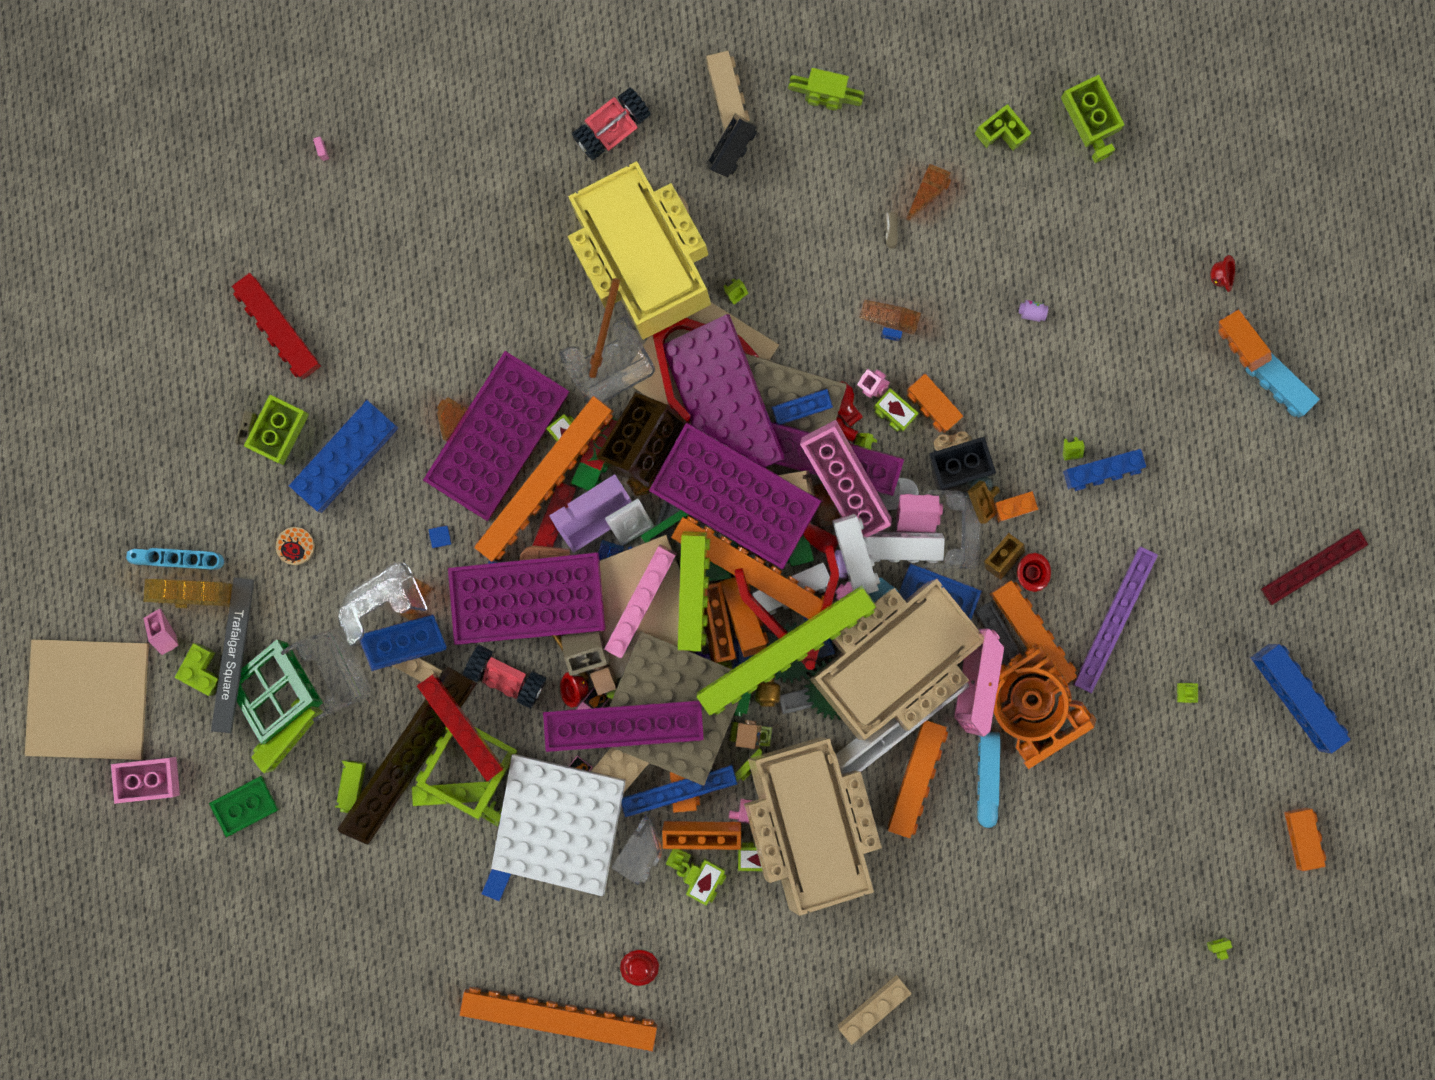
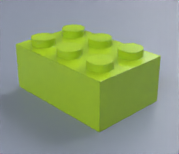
(1092, 110)
(276, 430)

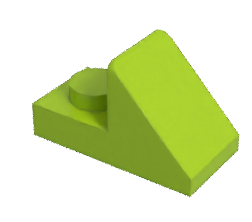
(743, 772)

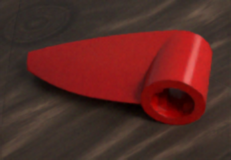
(820, 538)

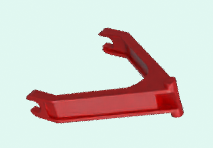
(659, 339)
(771, 622)

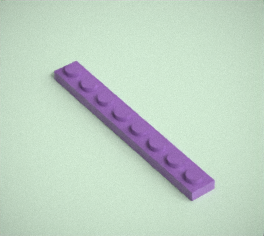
(1115, 619)

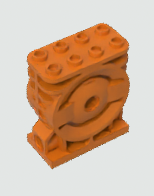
(1038, 662)

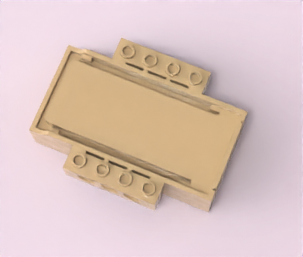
(899, 660)
(811, 825)

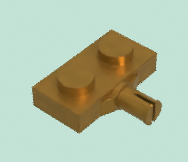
(983, 501)

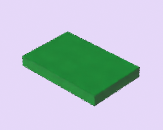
(243, 806)

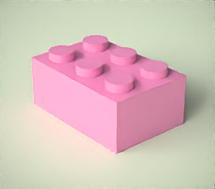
(145, 780)

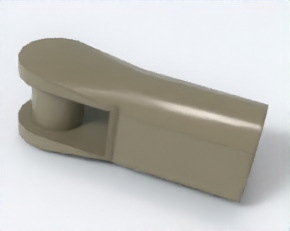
(891, 229)
(246, 424)

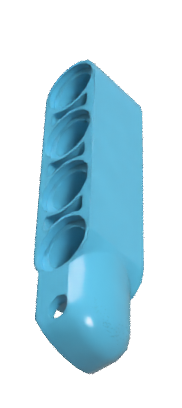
(144, 557)
(989, 779)

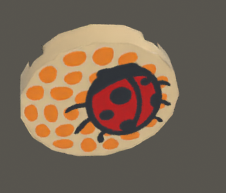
(295, 546)

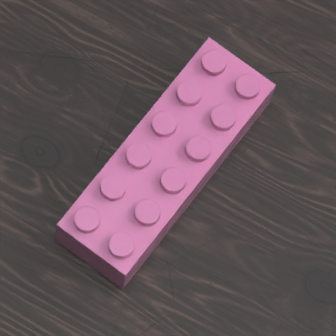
(845, 477)

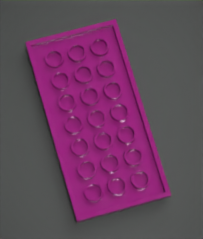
(722, 390)
(496, 436)
(735, 495)
(526, 598)

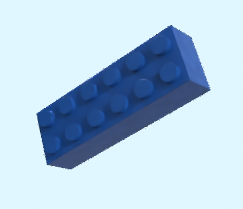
(343, 456)
(1300, 698)

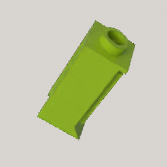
(350, 784)

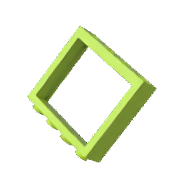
(489, 792)

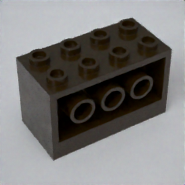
(641, 439)

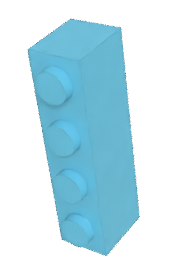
(1285, 387)

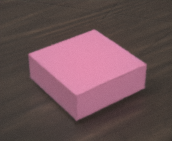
(321, 149)

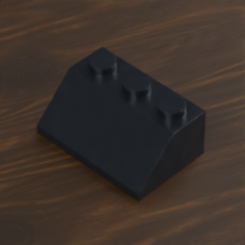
(731, 146)
(961, 464)

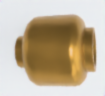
(768, 694)

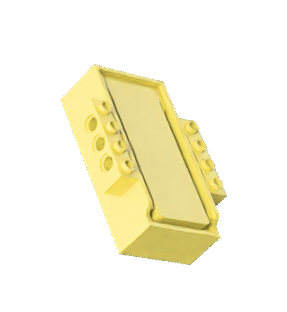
(645, 244)

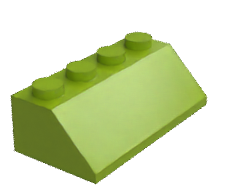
(270, 755)

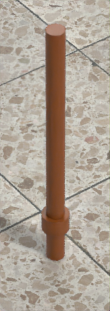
(596, 359)

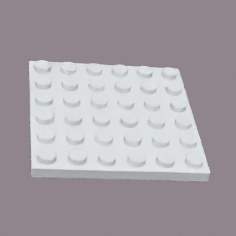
(558, 824)

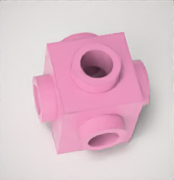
(873, 383)

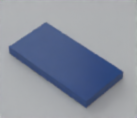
(964, 595)
(402, 642)

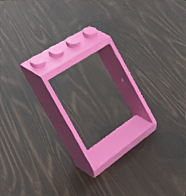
(983, 665)

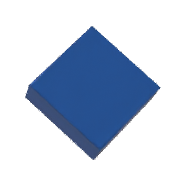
(891, 334)
(440, 536)

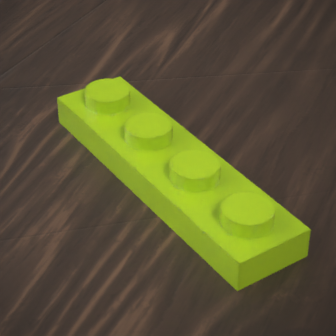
(459, 791)

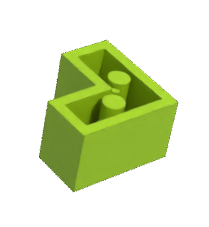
(1005, 125)
(194, 670)

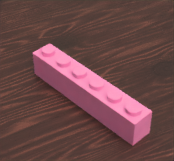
(640, 601)

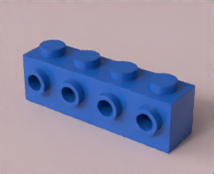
(1098, 471)

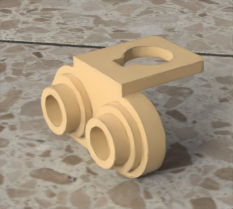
(945, 441)

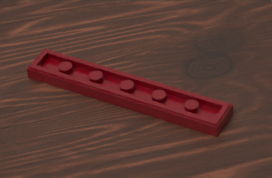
(1314, 566)

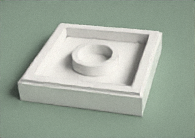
(629, 522)

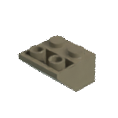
(584, 651)

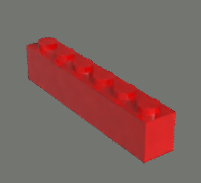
(276, 326)
(460, 727)

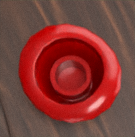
(1223, 273)
(1034, 572)
(573, 689)
(639, 967)

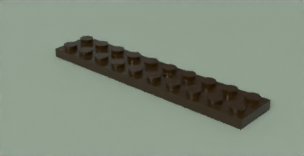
(402, 763)

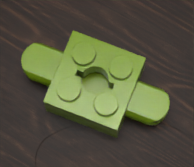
(826, 89)

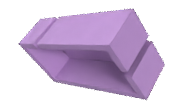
(586, 515)

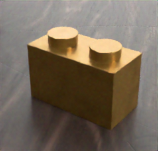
(1004, 556)

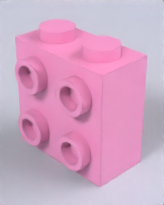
(918, 513)

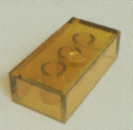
(187, 592)

